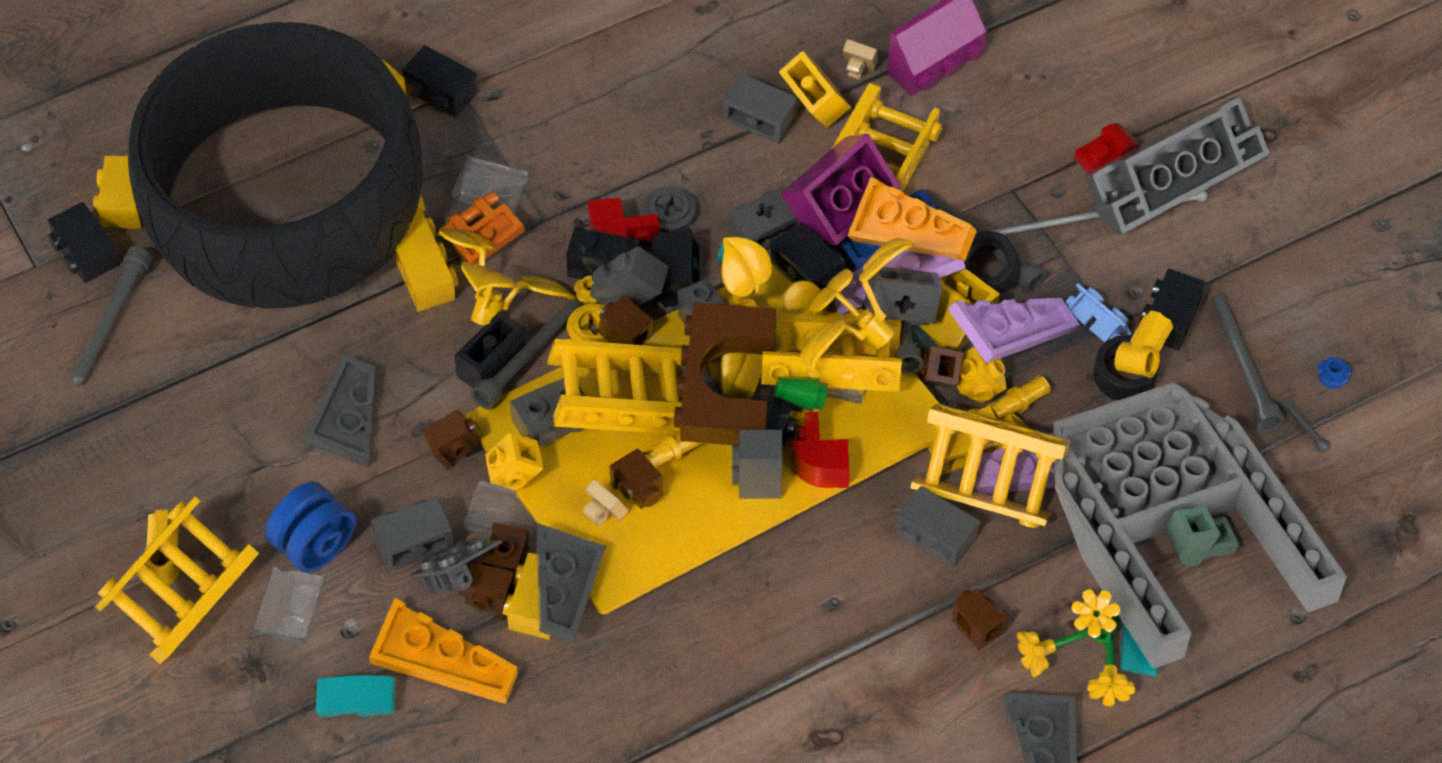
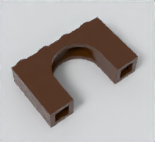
(712, 333)

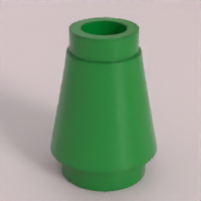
(803, 392)

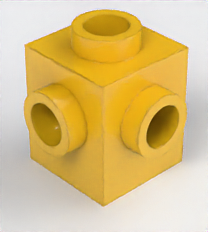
(980, 379)
(514, 461)

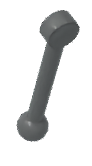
(1288, 405)

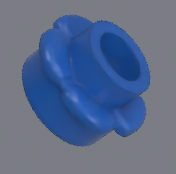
(1332, 379)

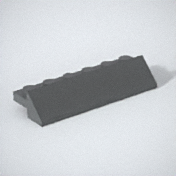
(1176, 165)

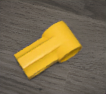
(1142, 352)
(156, 524)

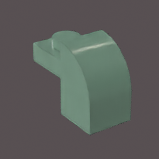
(1199, 536)

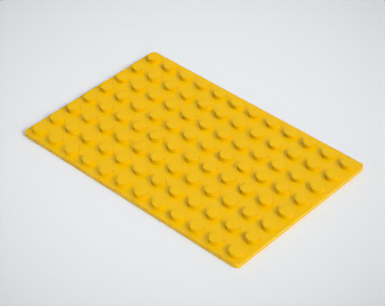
(699, 506)

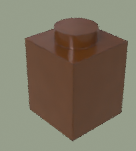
(625, 323)

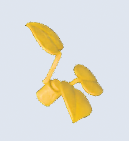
(743, 268)
(483, 280)
(869, 324)

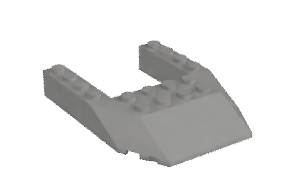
(1164, 454)

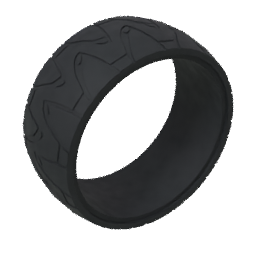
(258, 71)

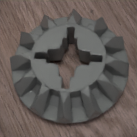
(661, 199)

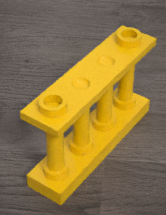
(871, 107)
(838, 371)
(611, 412)
(1014, 440)
(187, 611)

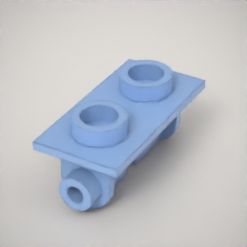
(1089, 306)

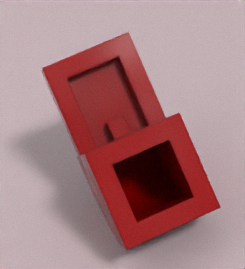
(1110, 145)
(608, 218)
(820, 461)

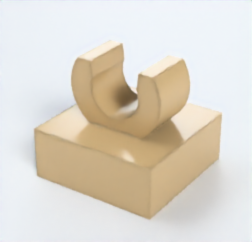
(858, 58)
(603, 504)

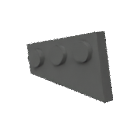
(345, 413)
(565, 580)
(1043, 726)

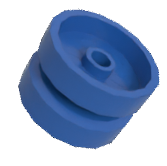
(310, 527)

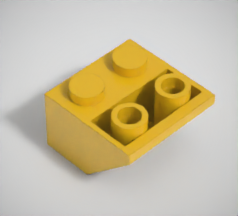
(957, 287)

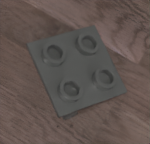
(451, 571)

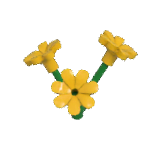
(1102, 624)

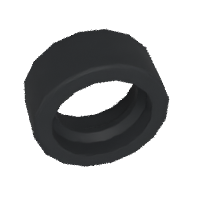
(1010, 274)
(1111, 385)

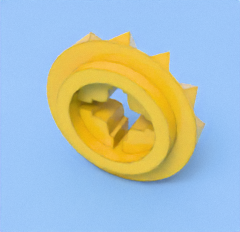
(579, 323)

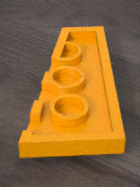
(891, 214)
(427, 651)

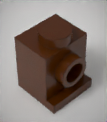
(941, 366)
(452, 437)
(637, 479)
(511, 550)
(488, 588)
(979, 618)

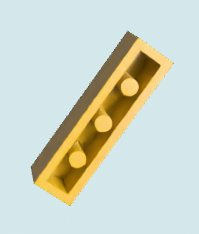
(424, 265)

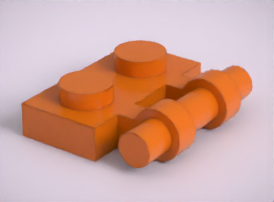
(496, 225)

